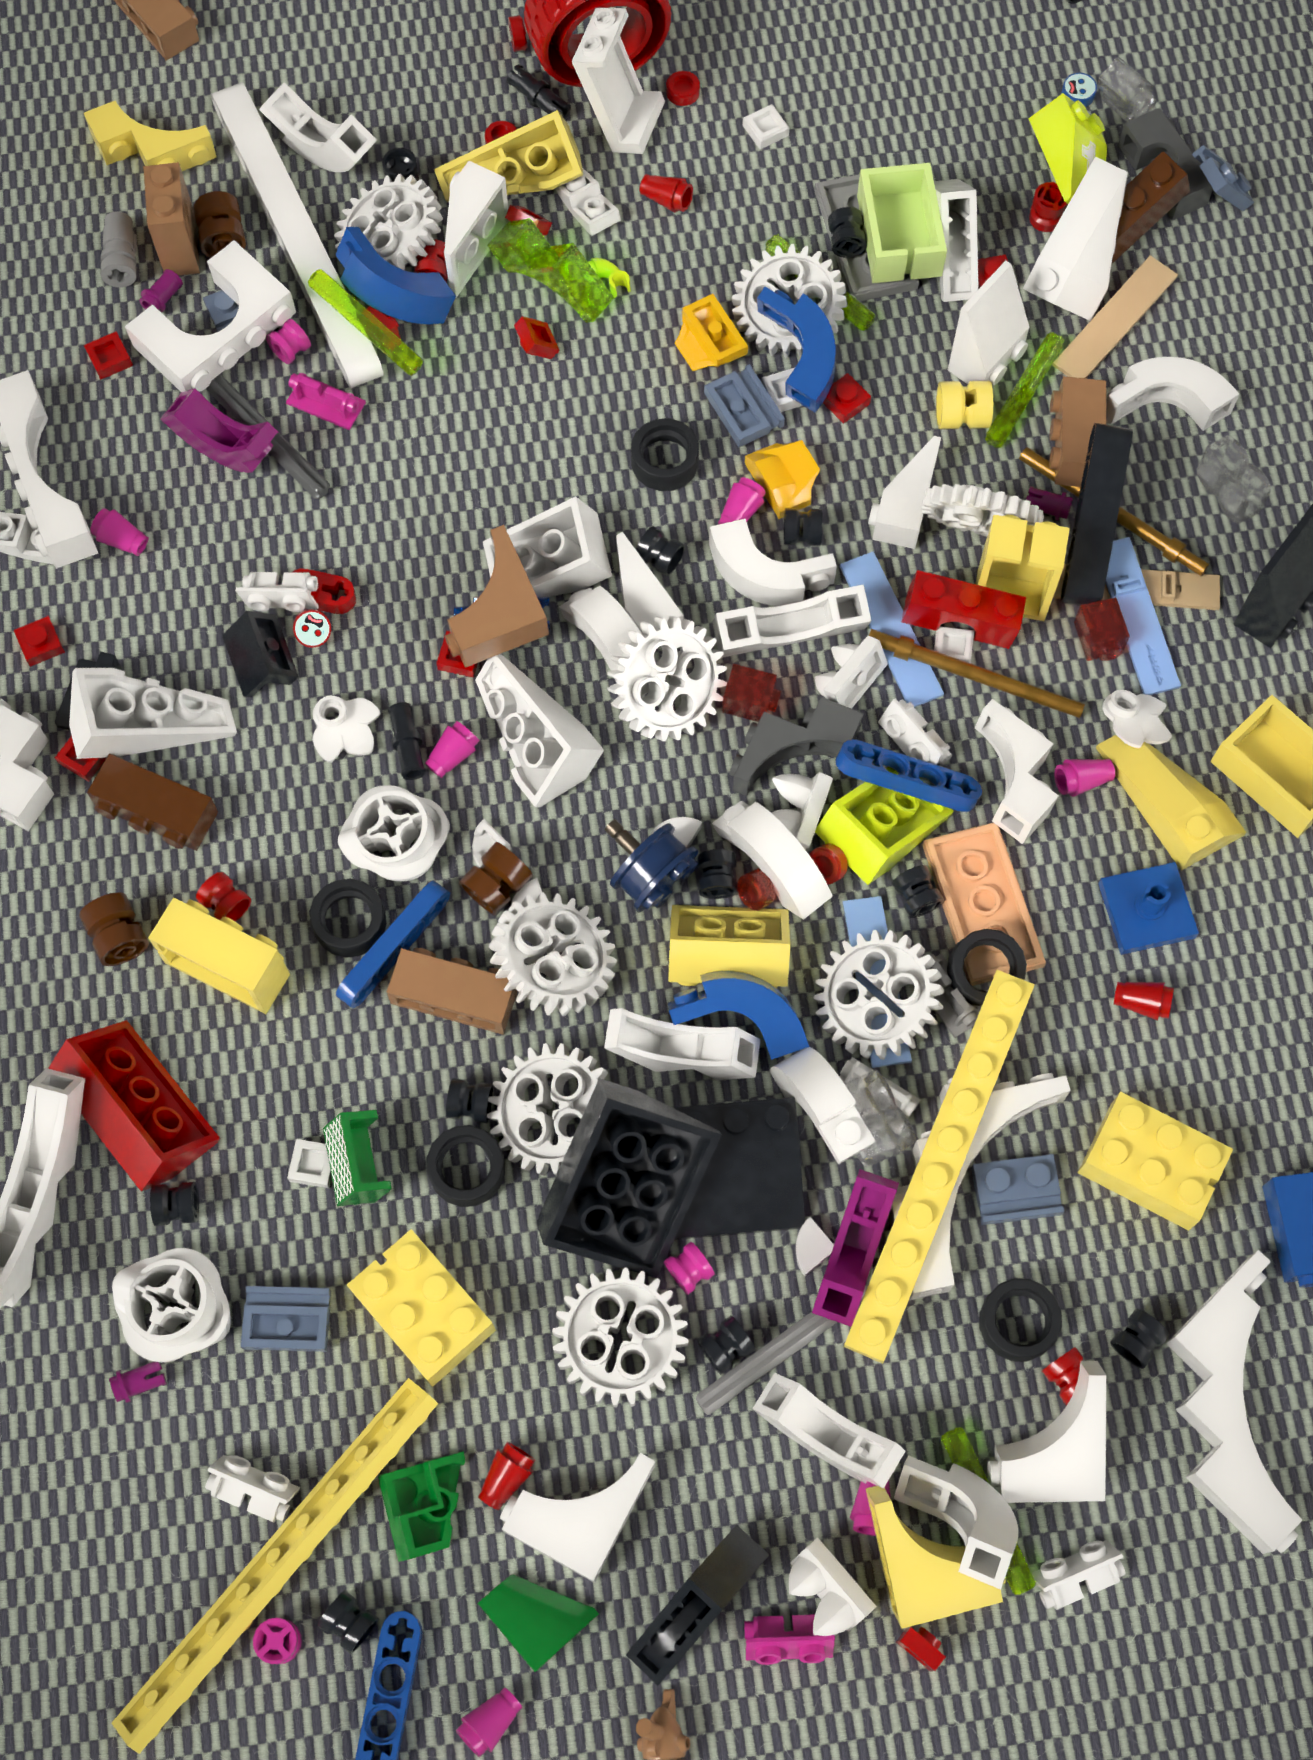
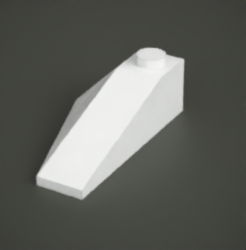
(1080, 251)
(140, 716)
(543, 738)

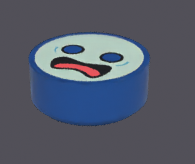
(1080, 87)

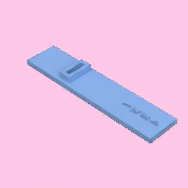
(1146, 640)
(913, 677)
(863, 917)

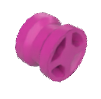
(288, 341)
(689, 1268)
(266, 1639)

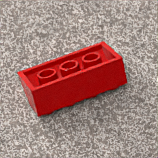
(135, 1104)

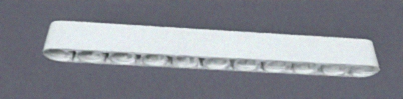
(293, 229)

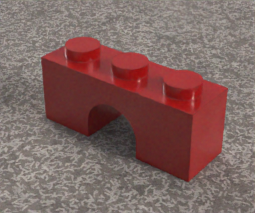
(941, 599)

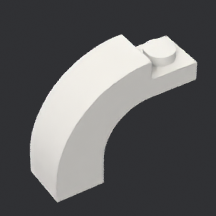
(313, 137)
(1176, 381)
(761, 577)
(603, 622)
(777, 854)
(825, 1101)
(828, 1433)
(971, 1509)

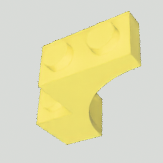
(122, 137)

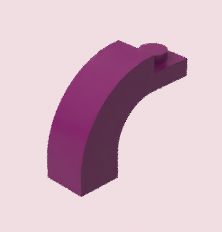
(217, 435)
(855, 1248)

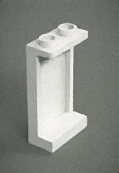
(612, 85)

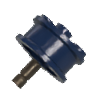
(651, 865)

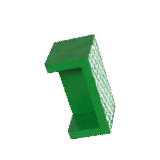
(352, 1159)

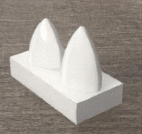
(858, 670)
(809, 797)
(842, 1599)

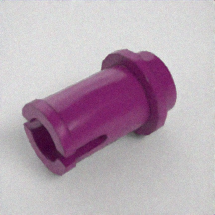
(161, 291)
(1050, 503)
(134, 1381)

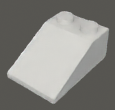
(474, 218)
(990, 330)
(559, 549)

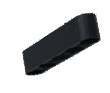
(1096, 514)

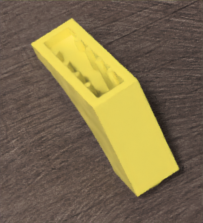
(922, 1573)

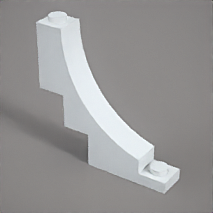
(1232, 1472)

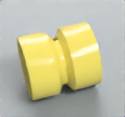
(952, 400)

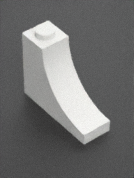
(959, 222)
(1063, 1459)
(577, 1530)

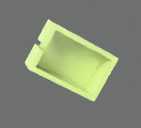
(901, 222)

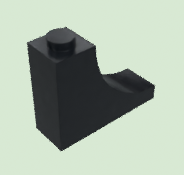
(697, 1604)

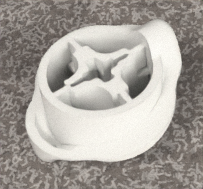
(359, 840)
(138, 1284)

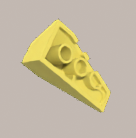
(529, 158)
(1175, 805)

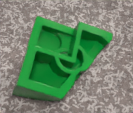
(421, 1505)
(535, 1618)

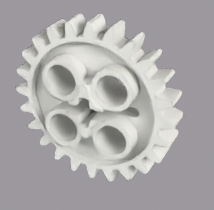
(395, 219)
(813, 280)
(973, 507)
(638, 668)
(537, 923)
(854, 1020)
(517, 1114)
(585, 1325)

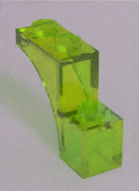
(560, 267)

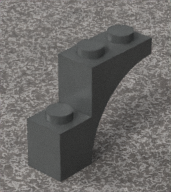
(779, 740)

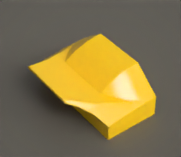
(709, 335)
(784, 474)

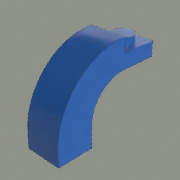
(393, 291)
(807, 322)
(747, 996)

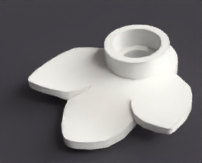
(1136, 718)
(347, 731)

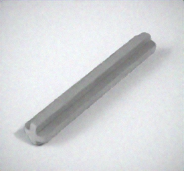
(762, 1362)

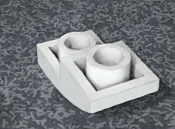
(587, 203)
(18, 538)

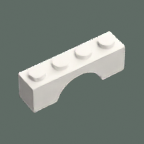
(811, 619)

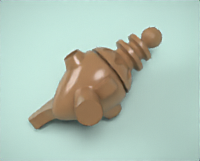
(662, 1735)

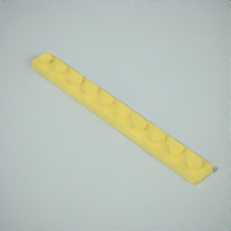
(938, 1167)
(272, 1566)

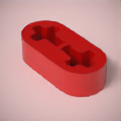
(328, 585)

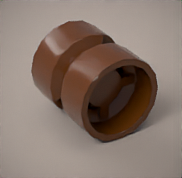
(218, 222)
(495, 878)
(112, 926)

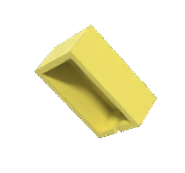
(1024, 561)
(1273, 763)
(220, 954)
(1155, 1161)
(422, 1308)

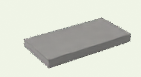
(855, 270)

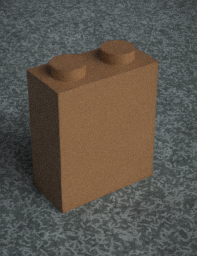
(171, 218)

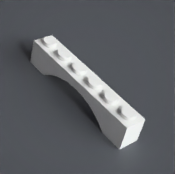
(60, 521)

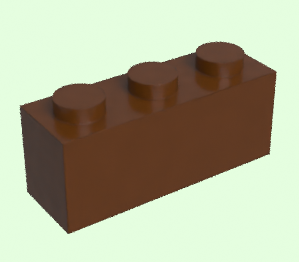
(1149, 199)
(152, 803)

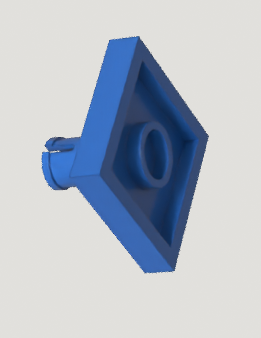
(1148, 908)

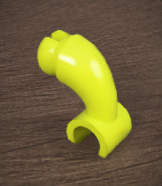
(607, 269)

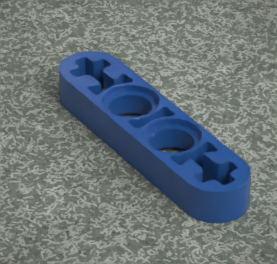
(857, 758)
(386, 950)
(392, 1701)

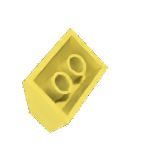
(729, 940)

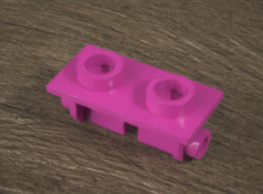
(324, 401)
(769, 1643)

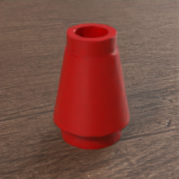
(669, 192)
(1145, 998)
(506, 1474)

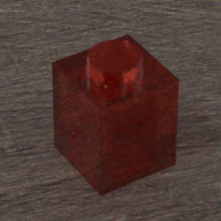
(1101, 630)
(750, 693)

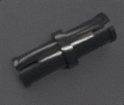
(537, 92)
(406, 741)

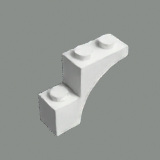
(1021, 754)
(22, 786)
(661, 1046)

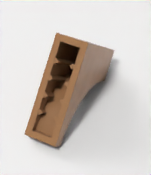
(503, 614)

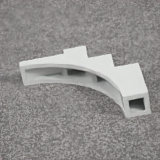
(1003, 1108)
(41, 1159)

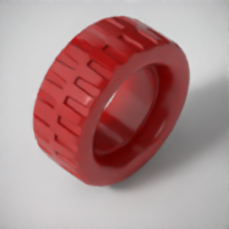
(553, 22)

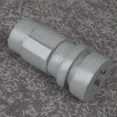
(119, 250)

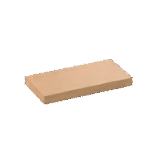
(981, 894)

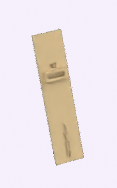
(1115, 319)
(1174, 589)

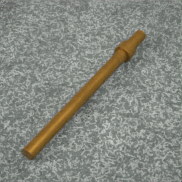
(1172, 549)
(905, 648)

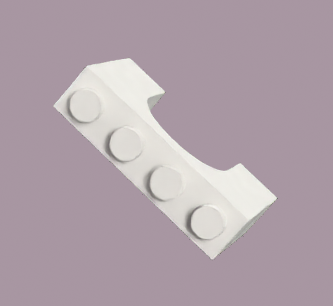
(195, 359)

